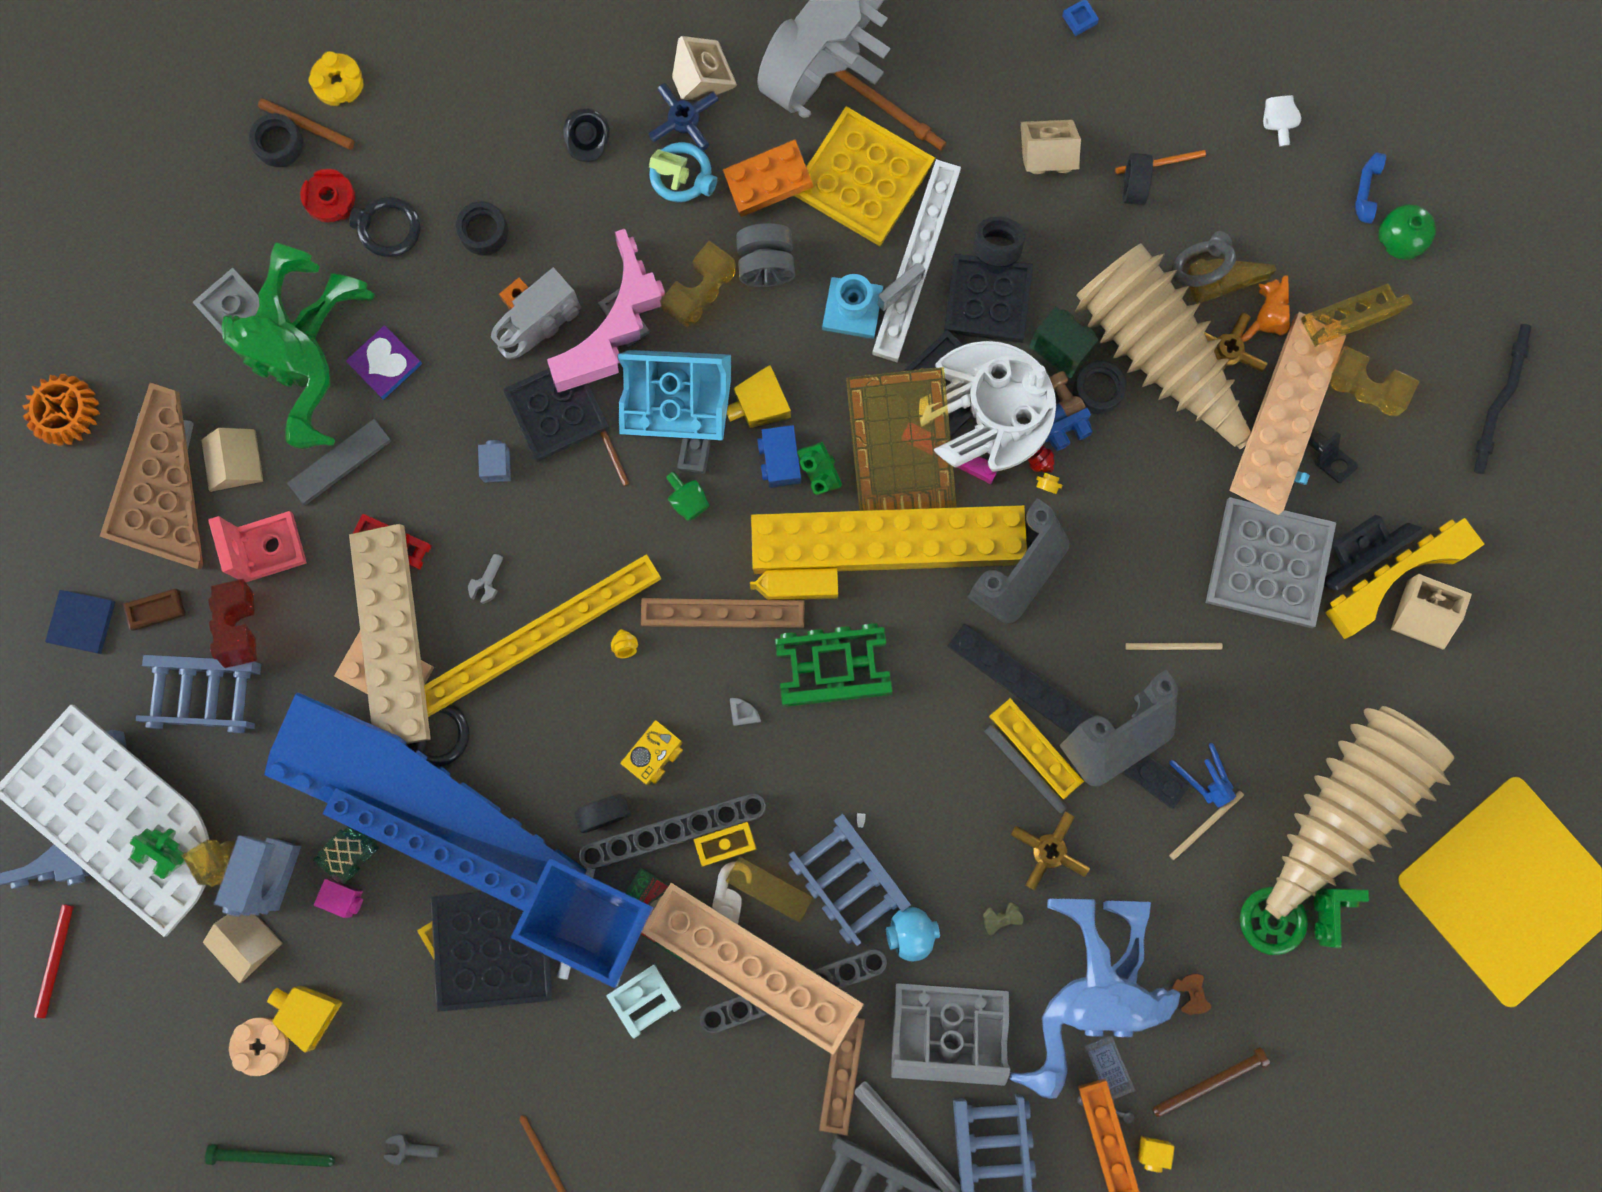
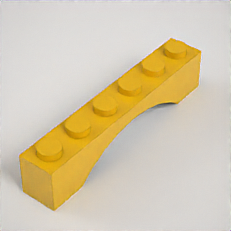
(1360, 608)

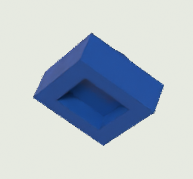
(1080, 17)

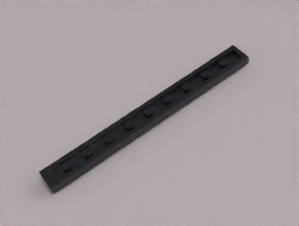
(1056, 707)

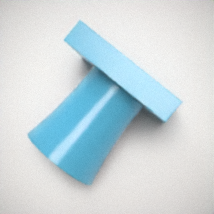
(849, 317)

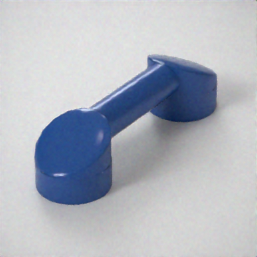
(1366, 209)

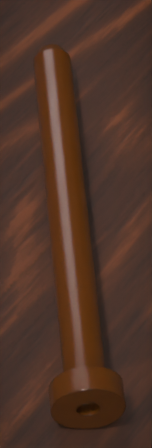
(1213, 1082)

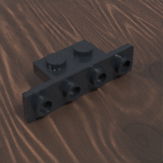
(1366, 547)

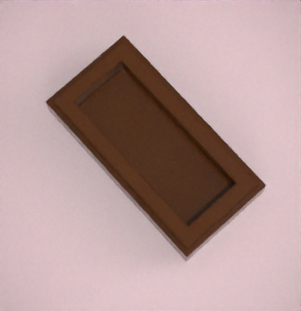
(154, 609)

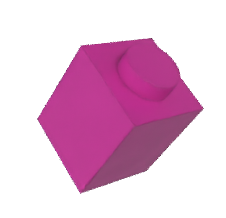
(339, 898)

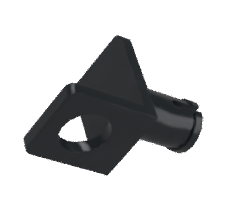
(1328, 452)

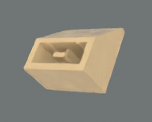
(1430, 611)

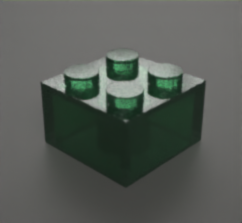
(1063, 341)

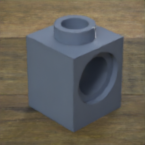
(494, 462)

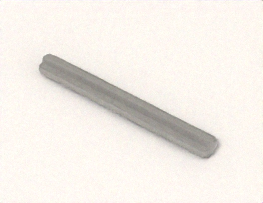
(906, 1138)

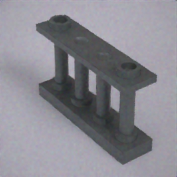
(871, 1165)

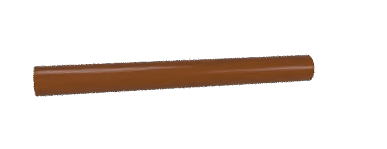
(307, 124)

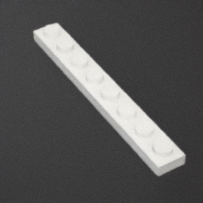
(919, 250)

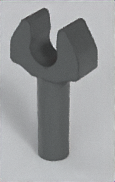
(408, 1149)

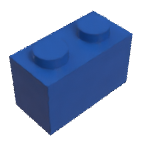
(780, 456)

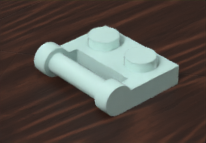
(639, 992)

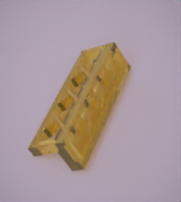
(1354, 319)

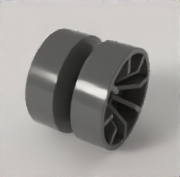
(765, 255)

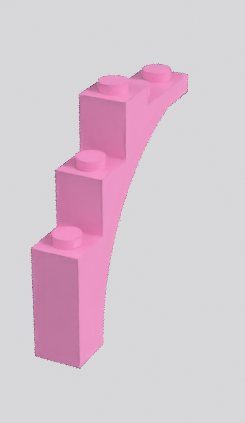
(598, 354)

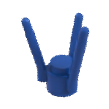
(1220, 789)

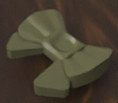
(994, 922)

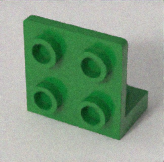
(1328, 905)

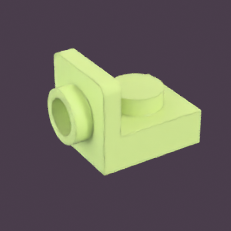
(668, 164)

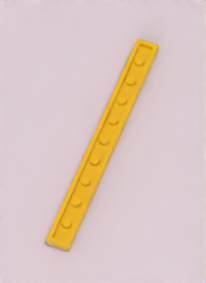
(539, 634)

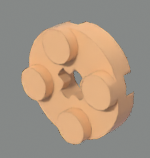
(245, 1057)

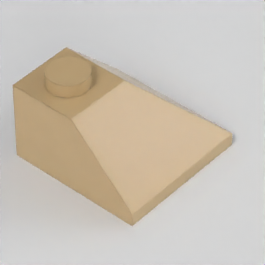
(701, 69)

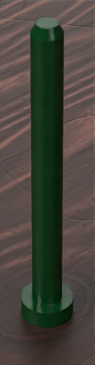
(215, 1154)

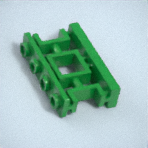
(835, 685)

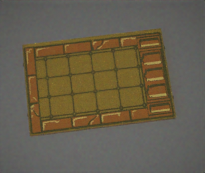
(894, 432)

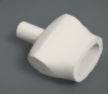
(1281, 115)

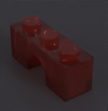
(229, 604)

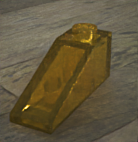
(1241, 276)

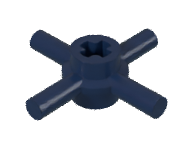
(683, 116)

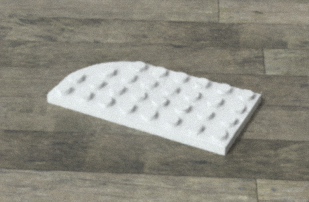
(92, 801)

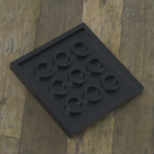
(479, 959)

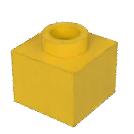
(1155, 1154)

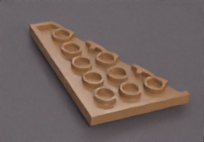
(154, 491)

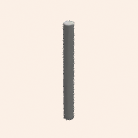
(1026, 769)

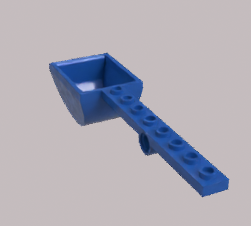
(562, 914)

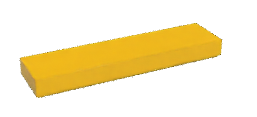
(1036, 749)

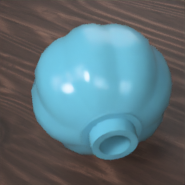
(912, 934)

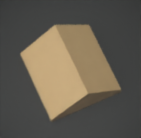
(231, 458)
(241, 943)

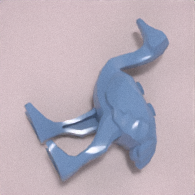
(1103, 998)

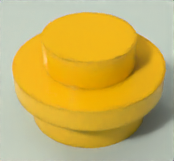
(1049, 483)

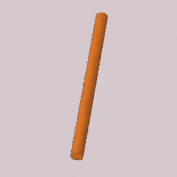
(1169, 160)

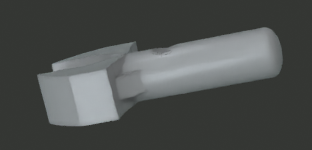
(486, 581)

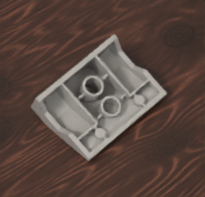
(950, 1034)

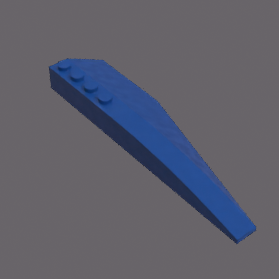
(332, 750)

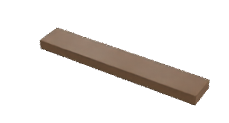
(722, 613)

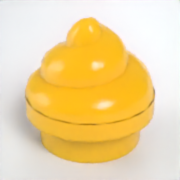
(624, 644)

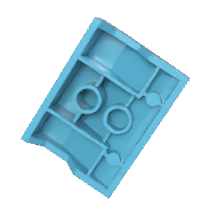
(674, 394)

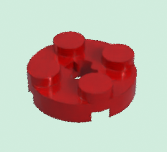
(335, 209)

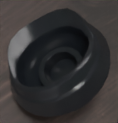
(586, 134)

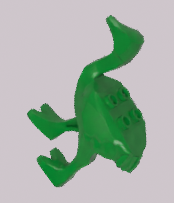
(289, 349)

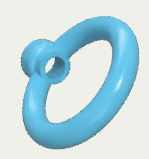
(704, 183)

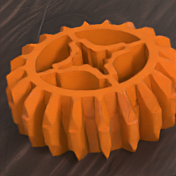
(45, 422)

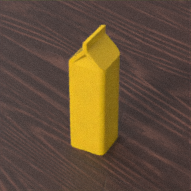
(798, 584)

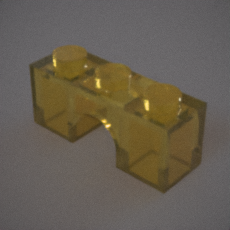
(687, 303)
(1351, 377)
(209, 861)

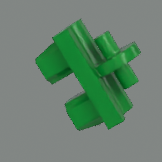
(819, 468)
(160, 848)

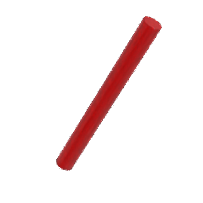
(53, 961)

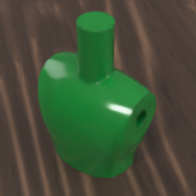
(688, 498)

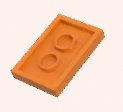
(768, 178)

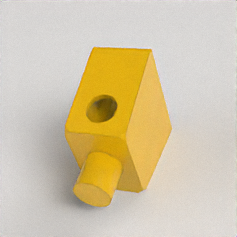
(759, 400)
(303, 1015)

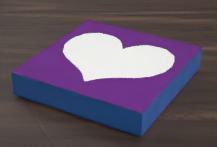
(383, 362)

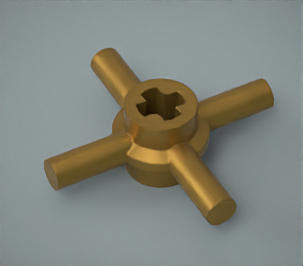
(1237, 350)
(1059, 847)

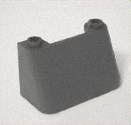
(1011, 595)
(1104, 753)

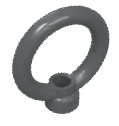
(1218, 244)

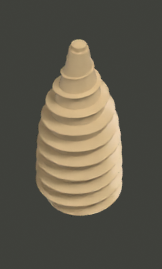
(1163, 339)
(1360, 803)

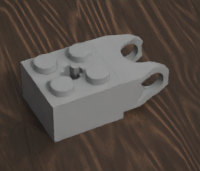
(536, 314)

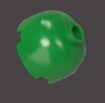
(1407, 231)

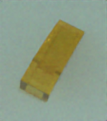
(769, 889)

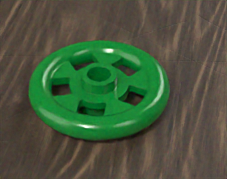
(1257, 938)

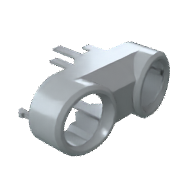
(819, 44)

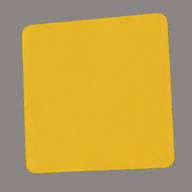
(1509, 891)

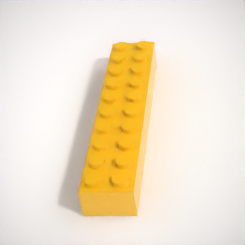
(889, 539)

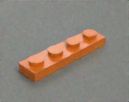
(1108, 1137)

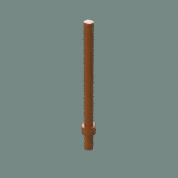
(921, 130)

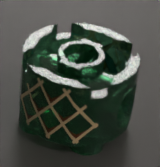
(344, 852)

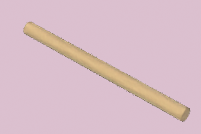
(1174, 646)
(1206, 825)

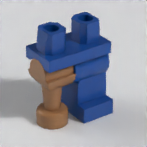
(1069, 415)

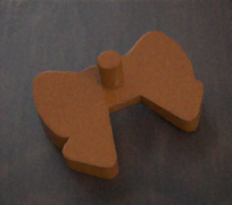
(1193, 984)

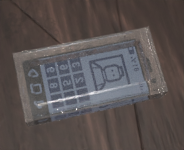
(1110, 1066)

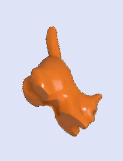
(1274, 314)

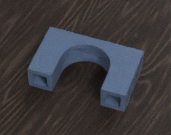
(257, 876)

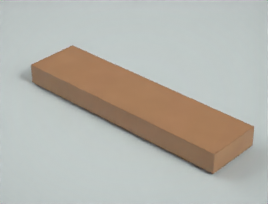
(841, 1081)

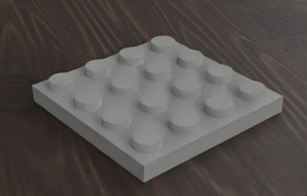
(1271, 563)

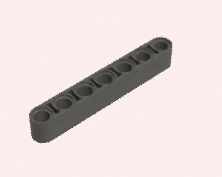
(659, 829)
(862, 972)

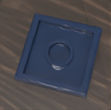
(80, 621)

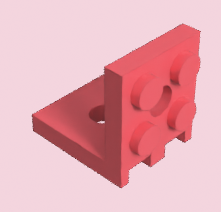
(244, 550)

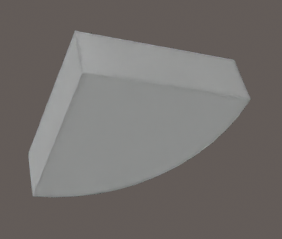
(743, 712)

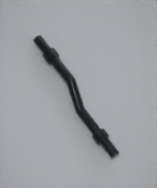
(1485, 444)

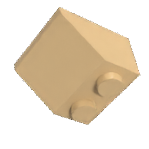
(1050, 146)

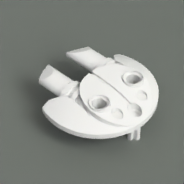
(997, 403)

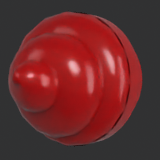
(1042, 460)

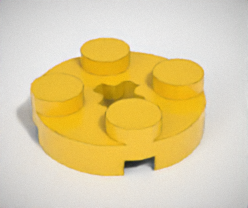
(339, 92)

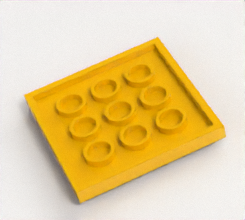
(864, 176)

